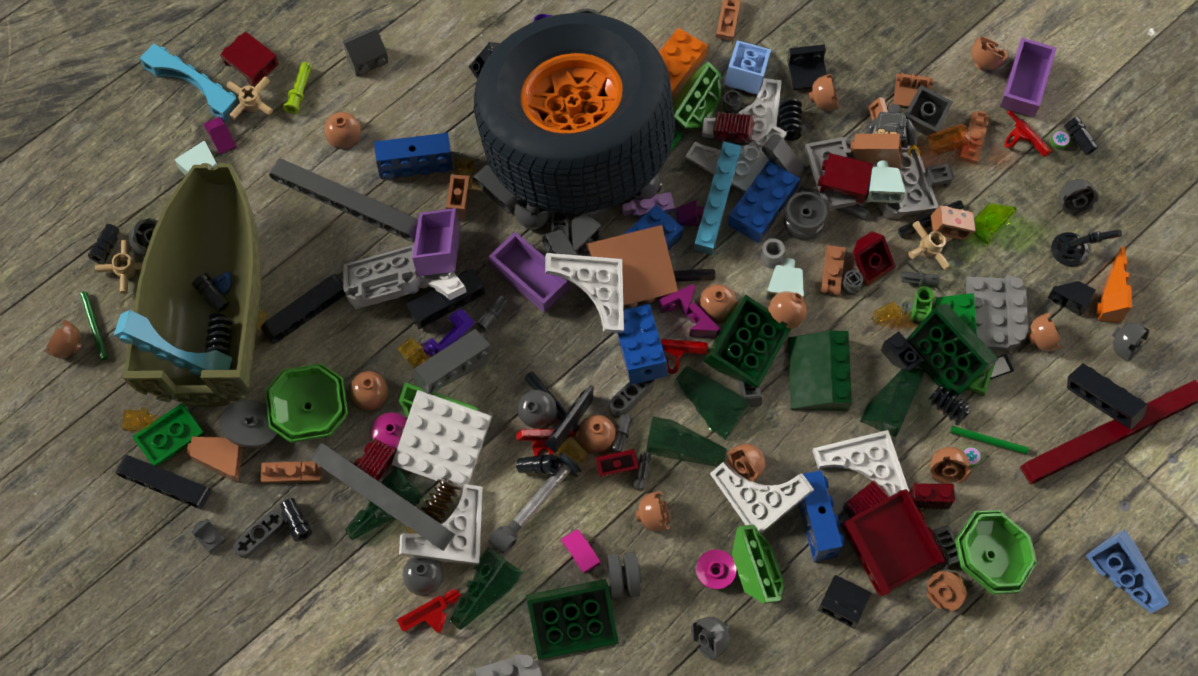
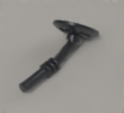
(1071, 245)

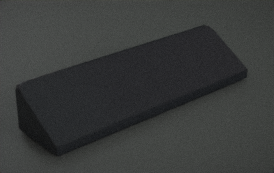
(570, 419)

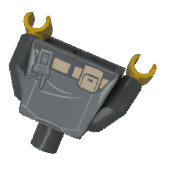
(895, 123)

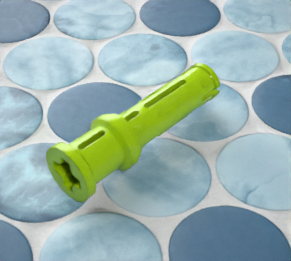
(296, 95)

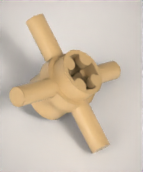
(245, 95)
(930, 245)
(119, 267)

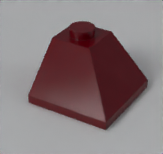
(873, 257)

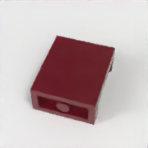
(250, 58)
(845, 176)

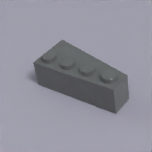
(452, 362)

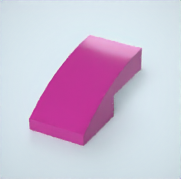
(580, 551)

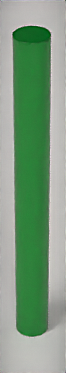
(94, 326)
(989, 440)

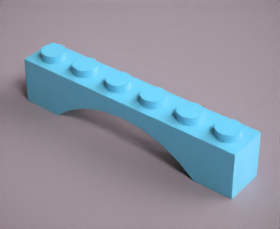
(162, 64)
(717, 198)
(137, 330)

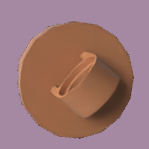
(946, 590)

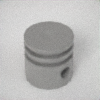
(772, 253)

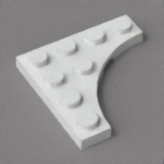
(763, 110)
(750, 161)
(599, 279)
(445, 283)
(868, 455)
(760, 503)
(463, 522)

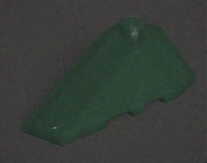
(716, 403)
(892, 403)
(681, 443)
(375, 516)
(492, 580)

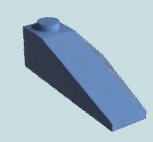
(1125, 566)

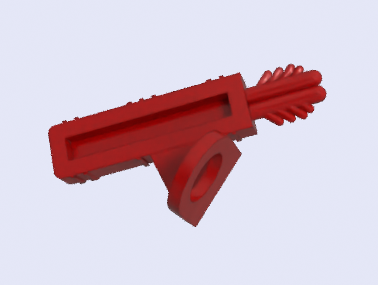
(1025, 132)
(675, 348)
(539, 437)
(430, 612)

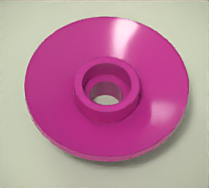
(380, 426)
(716, 559)

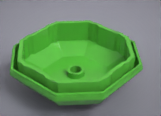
(301, 387)
(1007, 545)

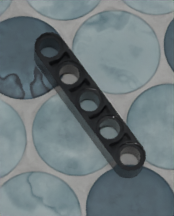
(303, 309)
(163, 481)

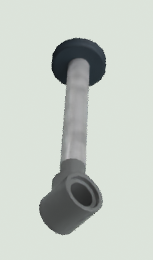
(505, 537)

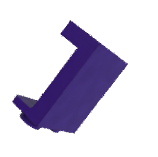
(461, 322)

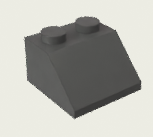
(365, 51)
(584, 231)

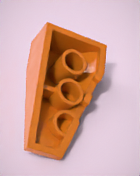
(1116, 294)

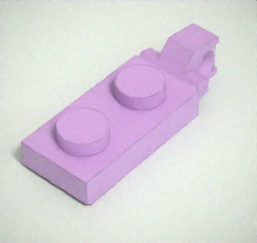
(641, 207)

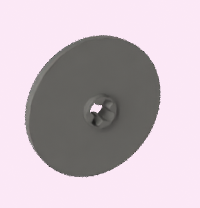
(235, 423)

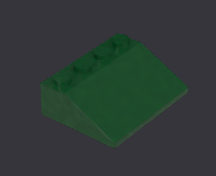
(747, 342)
(950, 350)
(820, 371)
(572, 619)

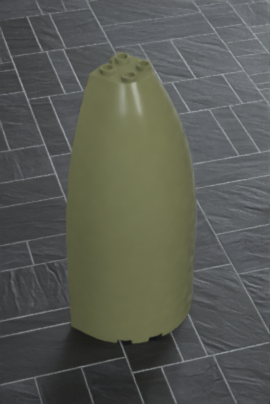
(199, 232)

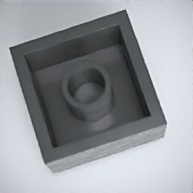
(927, 110)

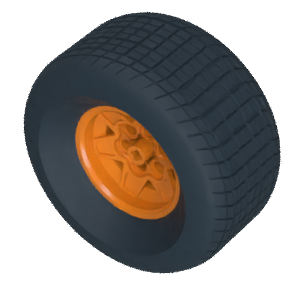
(602, 107)

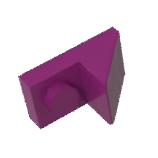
(220, 135)
(690, 214)
(680, 298)
(704, 325)

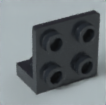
(806, 65)
(844, 601)

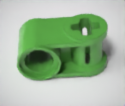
(921, 308)

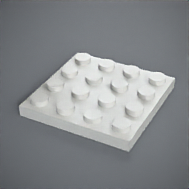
(441, 439)

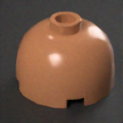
(987, 55)
(824, 93)
(342, 130)
(717, 302)
(788, 308)
(1044, 334)
(64, 341)
(368, 390)
(596, 434)
(747, 461)
(950, 465)
(653, 512)

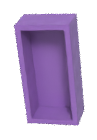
(1028, 77)
(436, 242)
(525, 271)

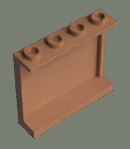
(645, 264)

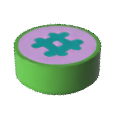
(1060, 139)
(974, 455)

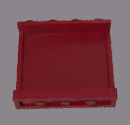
(892, 541)

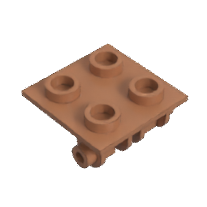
(907, 86)

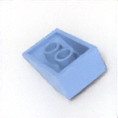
(747, 67)

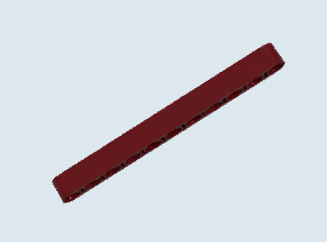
(1108, 434)

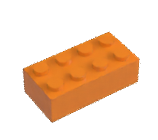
(682, 58)

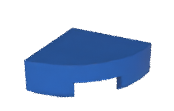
(224, 282)

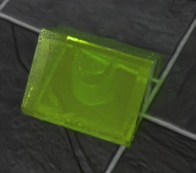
(992, 221)

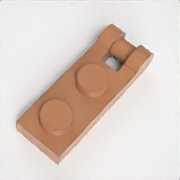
(728, 19)
(833, 269)

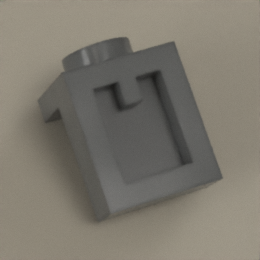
(939, 175)
(207, 535)

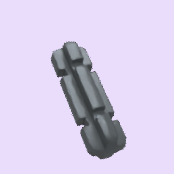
(642, 471)

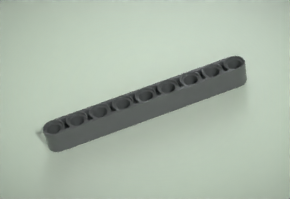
(344, 199)
(382, 497)

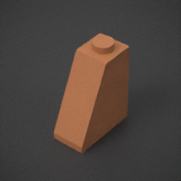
(878, 147)
(217, 455)

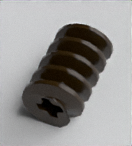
(441, 498)

